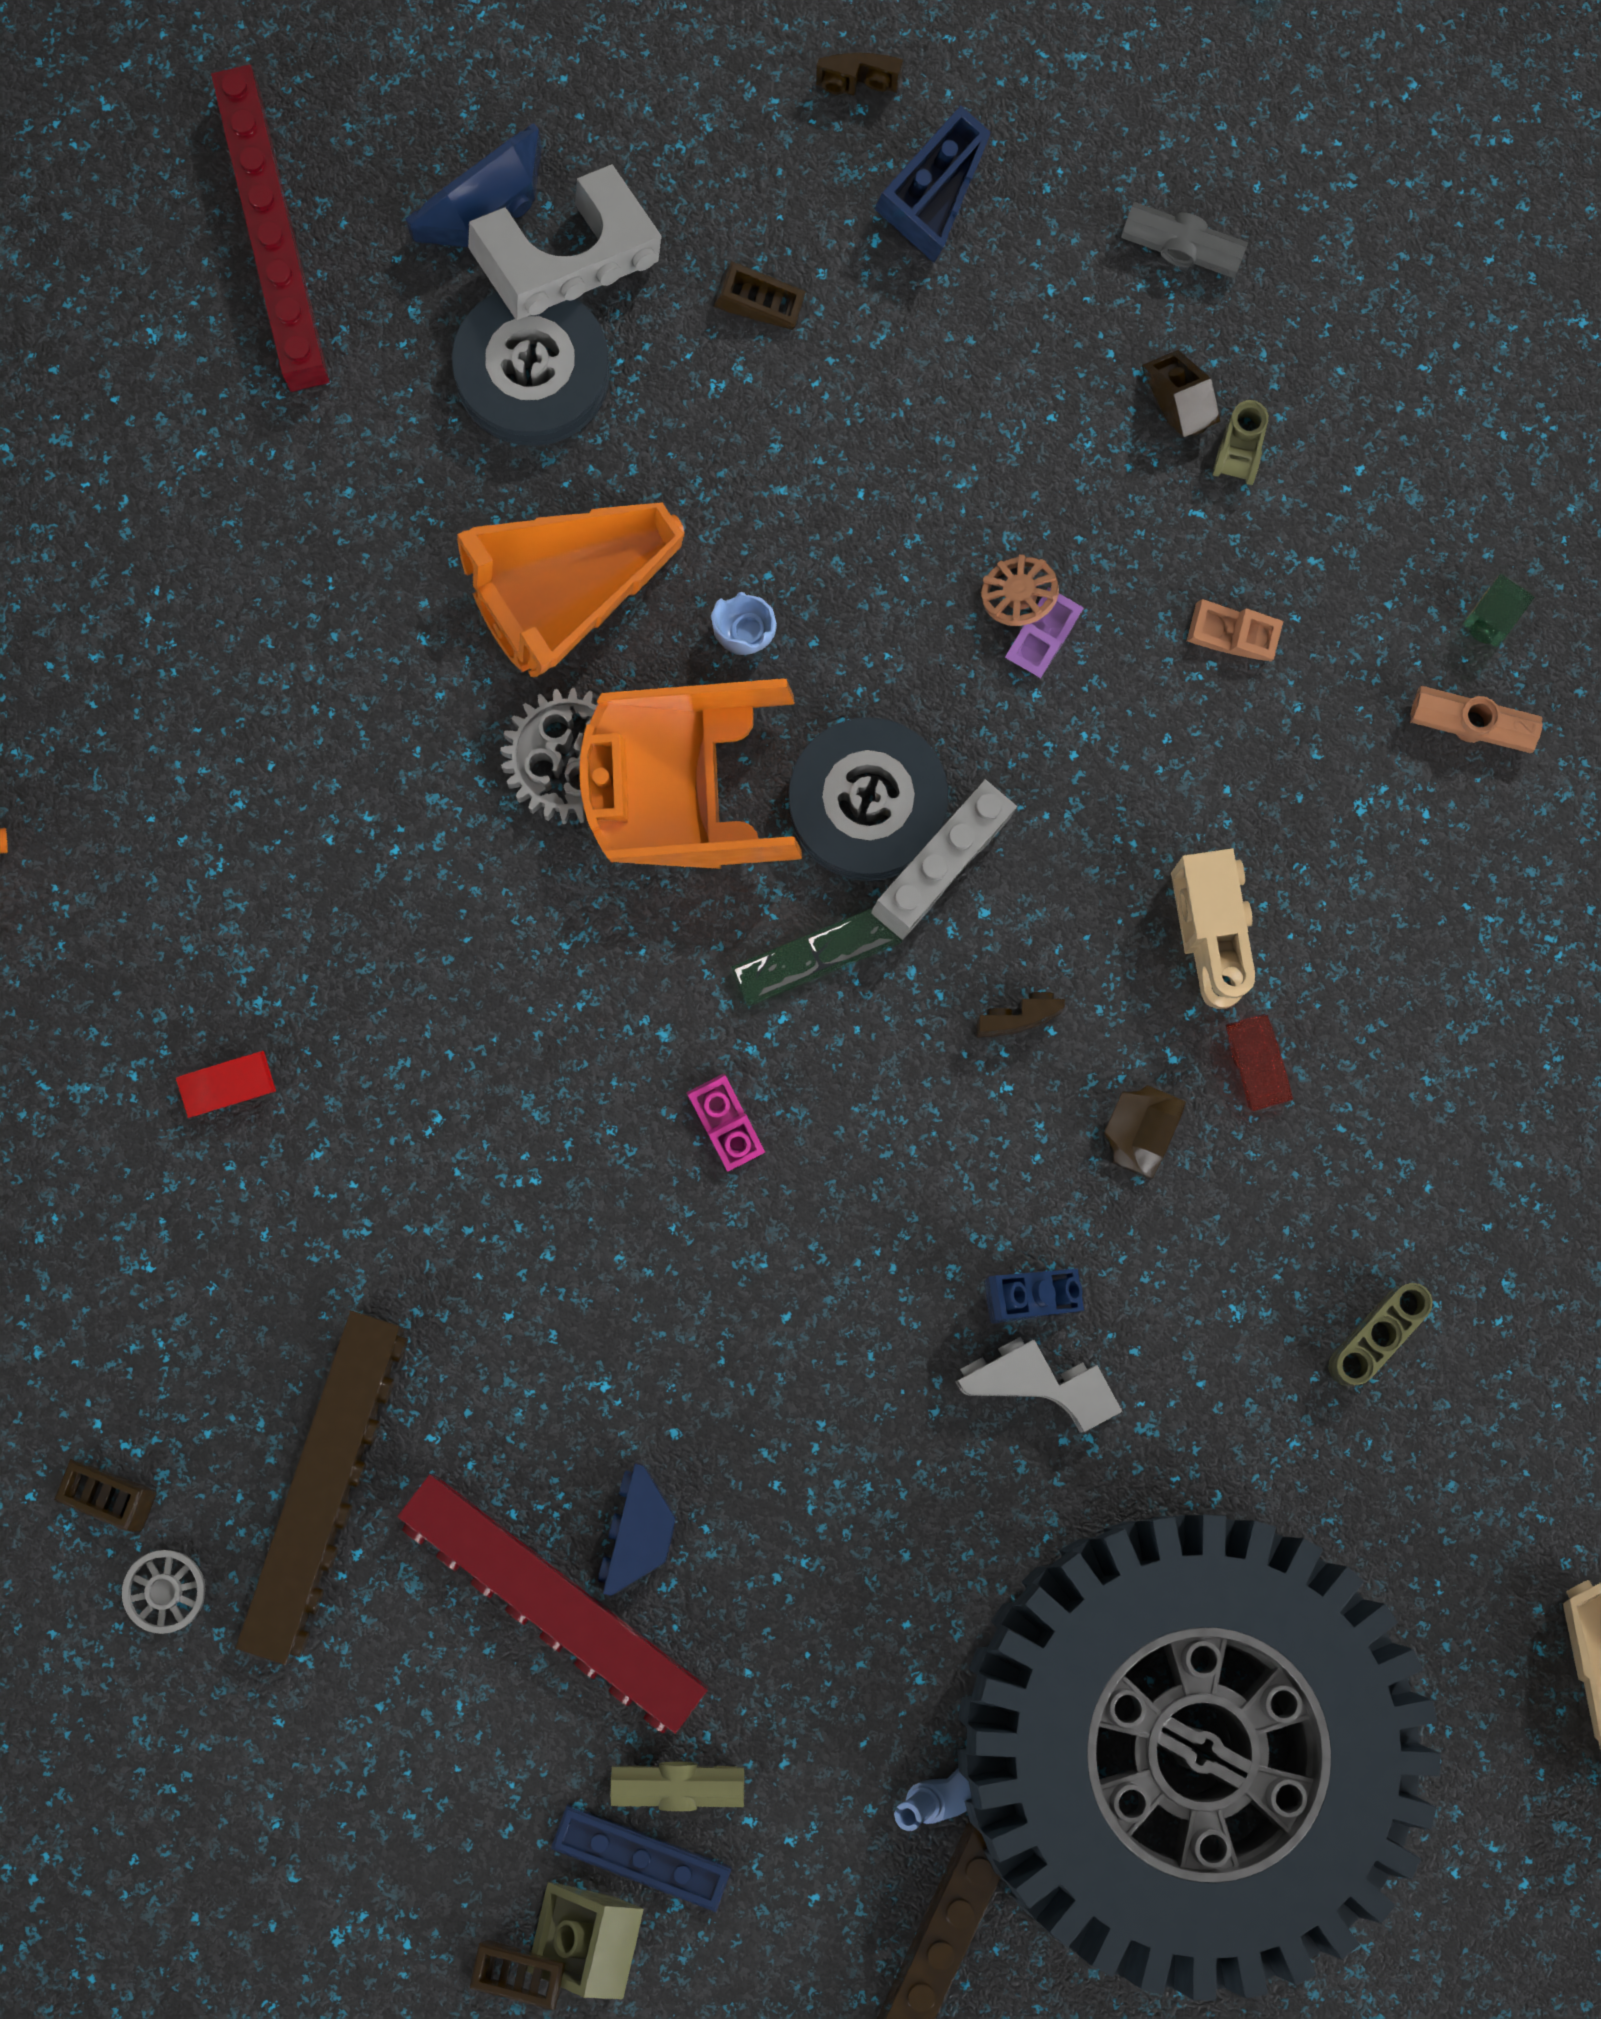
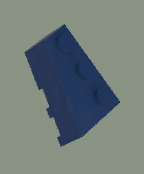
(933, 184)

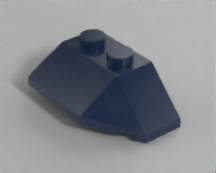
(498, 181)

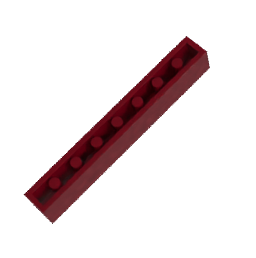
(270, 228)
(552, 1603)

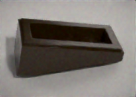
(764, 284)
(130, 1506)
(484, 1968)

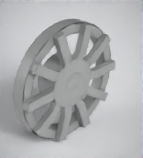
(163, 1591)

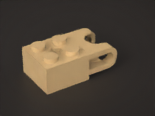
(1215, 924)

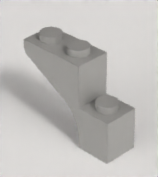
(1026, 1374)

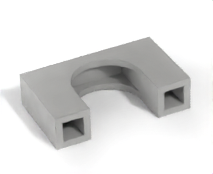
(537, 280)

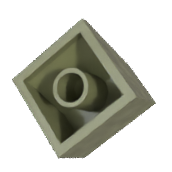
(591, 1936)

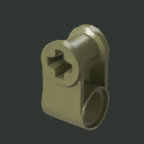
(1241, 449)

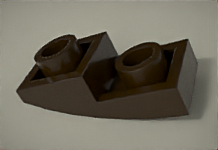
(843, 72)
(1032, 1012)

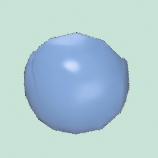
(743, 624)

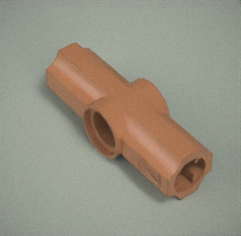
(1501, 724)

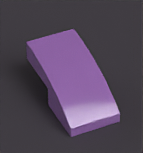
(1042, 639)

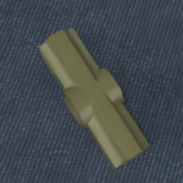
(677, 1786)

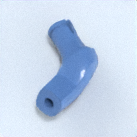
(933, 1801)

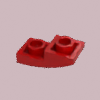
(225, 1084)

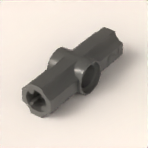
(1184, 240)

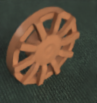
(1020, 590)

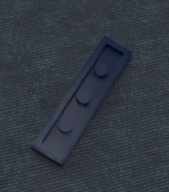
(641, 1858)

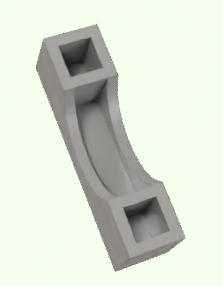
(943, 859)

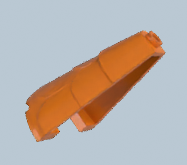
(563, 575)

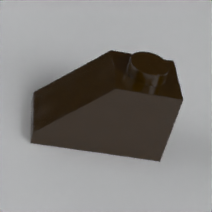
(1182, 393)

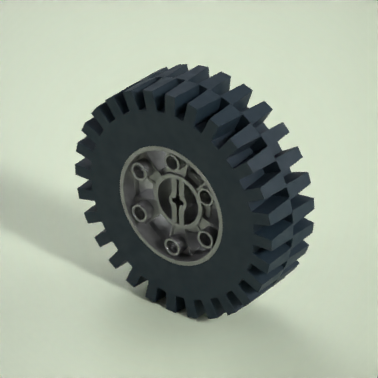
(1341, 1801)

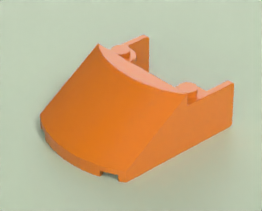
(655, 780)

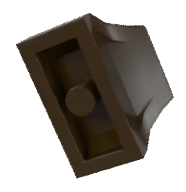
(1143, 1129)

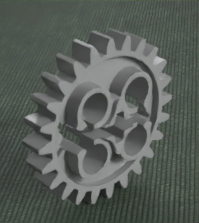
(533, 745)

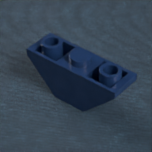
(1033, 1295)
(640, 1533)

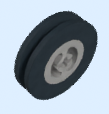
(564, 388)
(822, 782)

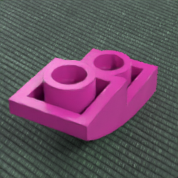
(725, 1122)

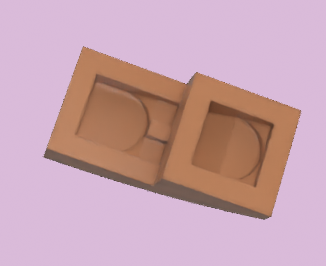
(1235, 632)

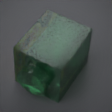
(1498, 611)

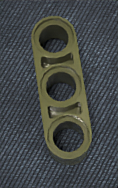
(1399, 1326)

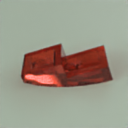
(1259, 1062)

